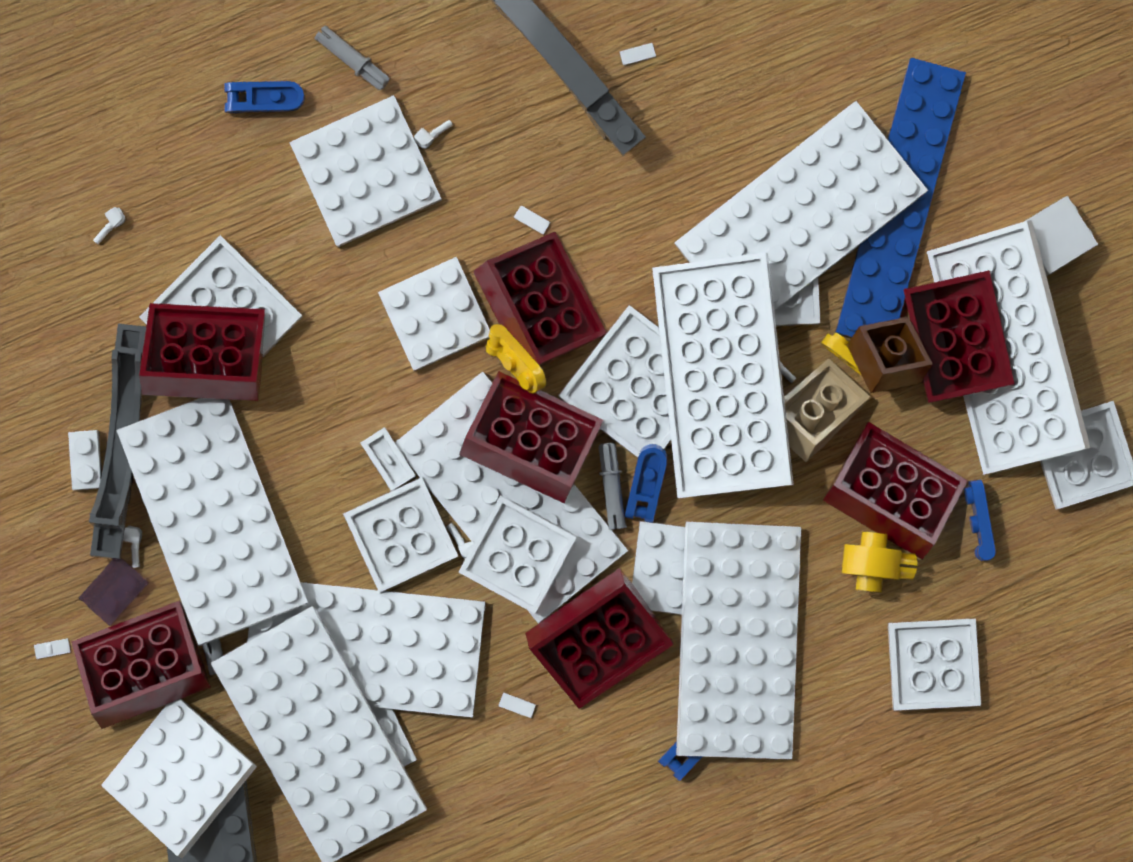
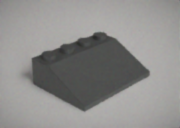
(227, 837)

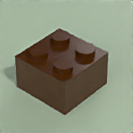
(889, 354)

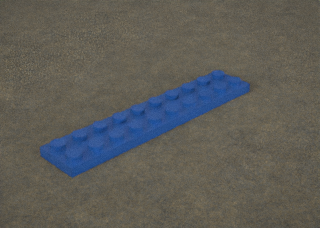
(920, 138)

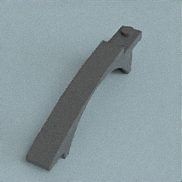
(574, 72)
(116, 482)

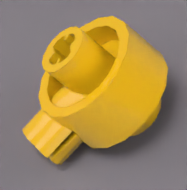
(873, 562)

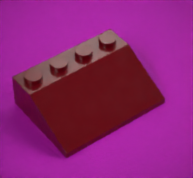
(540, 299)
(961, 336)
(203, 352)
(531, 437)
(895, 490)
(598, 638)
(140, 665)

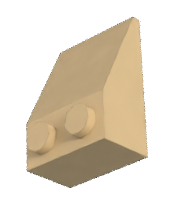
(821, 408)

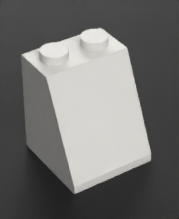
(1061, 234)

